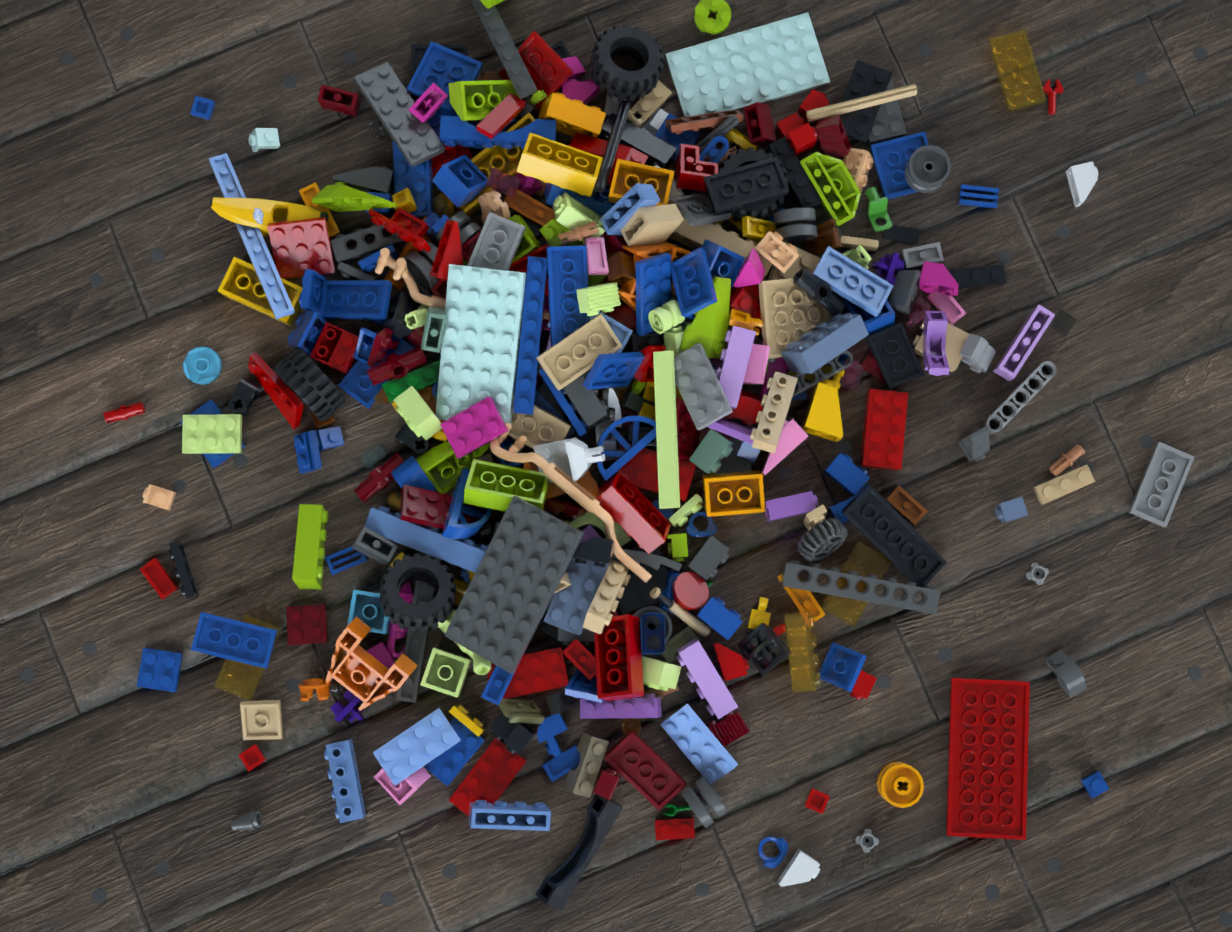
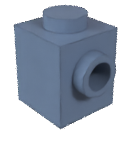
(1011, 510)

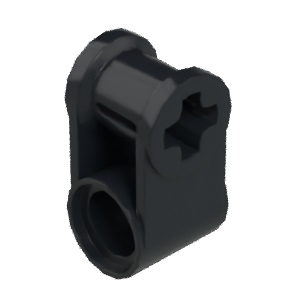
(245, 394)
(411, 440)

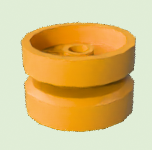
(911, 787)

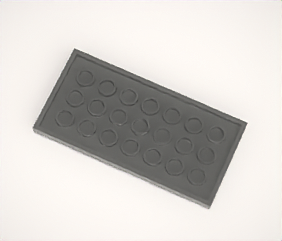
(514, 584)

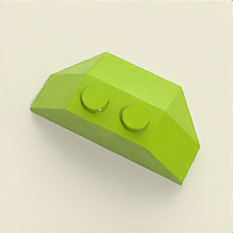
(833, 186)

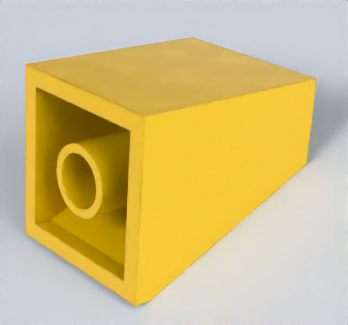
(824, 413)

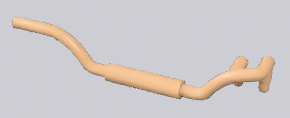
(401, 270)
(572, 488)

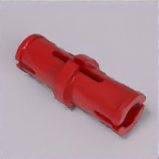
(124, 412)

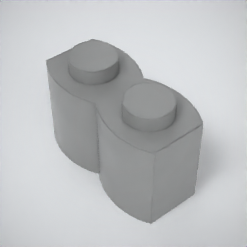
(977, 353)

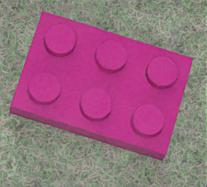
(474, 427)

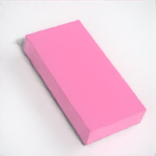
(596, 256)
(947, 304)

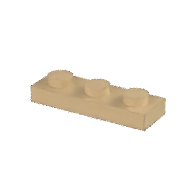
(1064, 484)

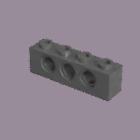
(344, 254)

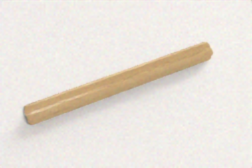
(860, 103)

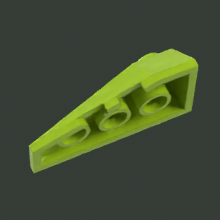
(478, 98)
(711, 322)
(443, 466)

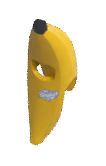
(260, 212)

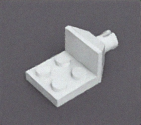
(570, 456)

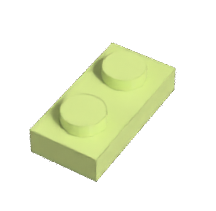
(681, 515)

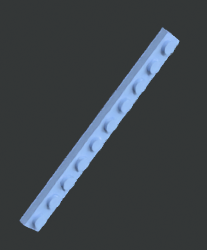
(253, 241)

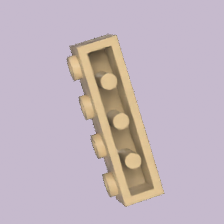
(774, 413)
(606, 597)

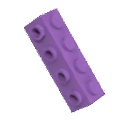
(636, 707)

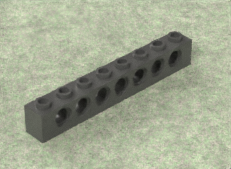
(928, 604)

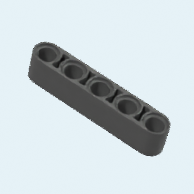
(820, 376)

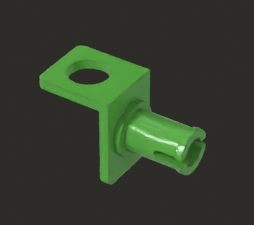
(877, 209)

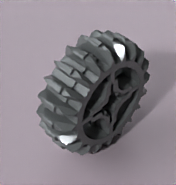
(822, 540)

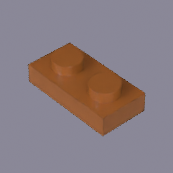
(906, 505)

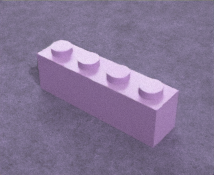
(1024, 343)
(735, 362)
(707, 678)

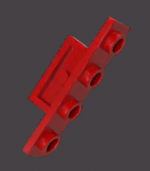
(405, 225)

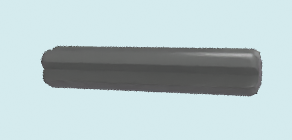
(721, 130)

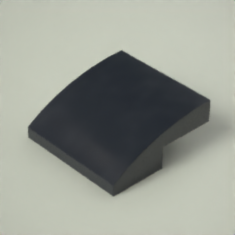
(764, 648)

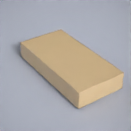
(853, 242)

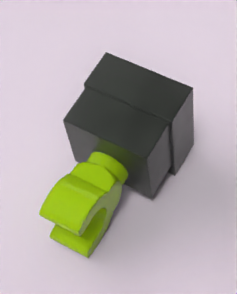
(531, 103)
(632, 400)

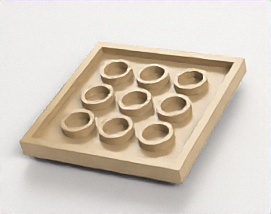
(787, 314)

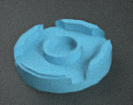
(202, 365)

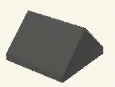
(905, 291)

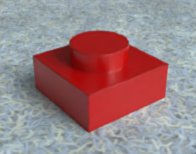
(252, 757)
(816, 800)

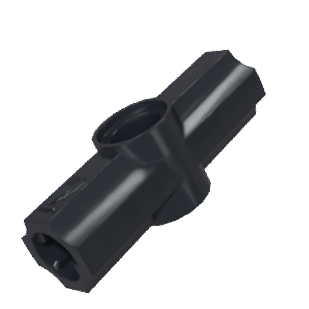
(812, 285)

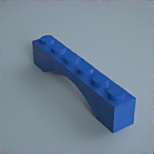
(456, 131)

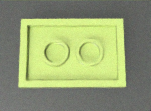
(212, 434)

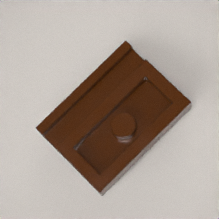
(827, 236)

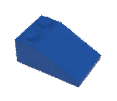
(873, 324)
(307, 331)

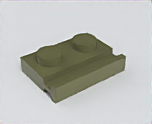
(521, 711)

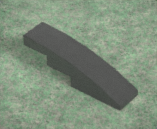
(650, 560)

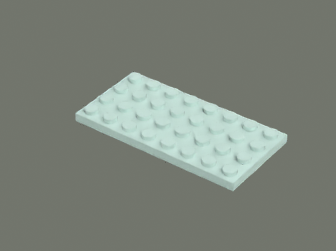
(748, 67)
(480, 339)

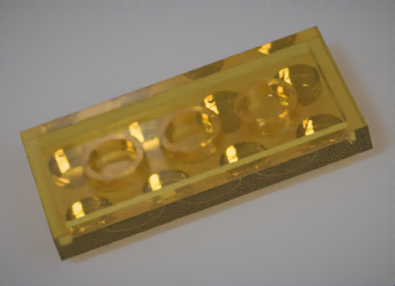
(1016, 70)
(862, 560)
(239, 677)

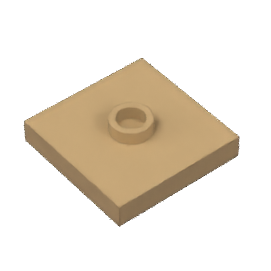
(261, 720)

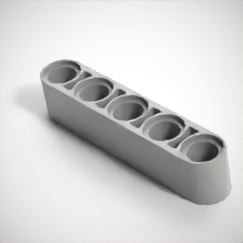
(1025, 391)

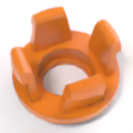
(306, 689)

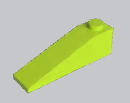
(345, 198)

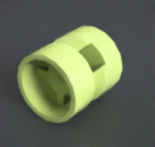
(665, 317)

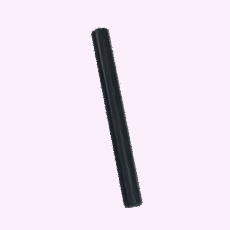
(612, 146)

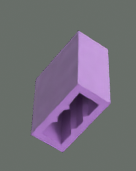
(790, 506)

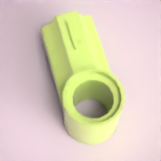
(416, 318)

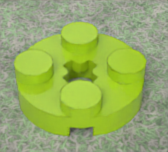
(711, 25)

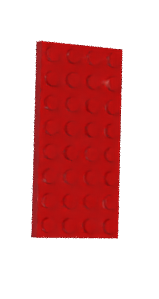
(987, 758)

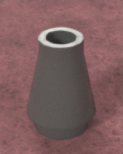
(248, 821)

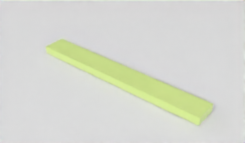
(666, 429)

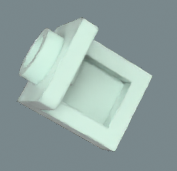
(264, 139)

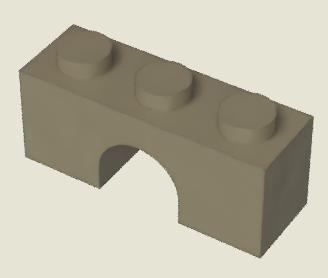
(592, 751)

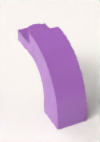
(934, 343)

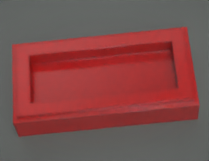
(159, 578)

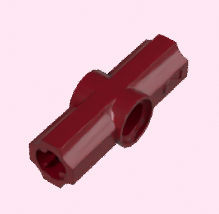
(396, 366)
(378, 478)

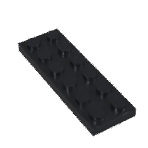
(893, 536)

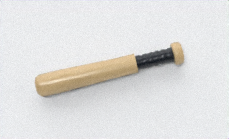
(695, 623)

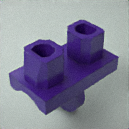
(887, 266)
(341, 711)

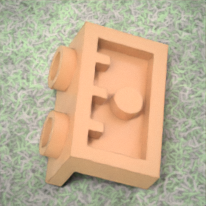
(858, 165)
(777, 252)

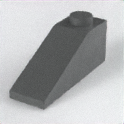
(368, 179)
(976, 444)

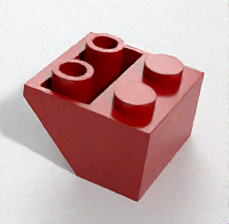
(336, 348)

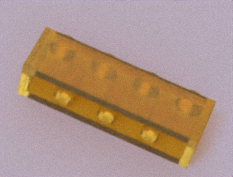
(802, 656)

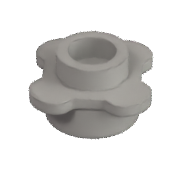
(1043, 572)
(866, 846)

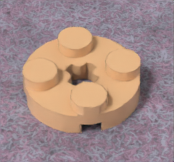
(492, 203)

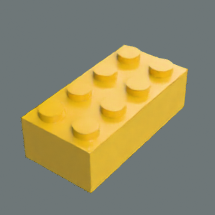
(559, 164)
(244, 287)

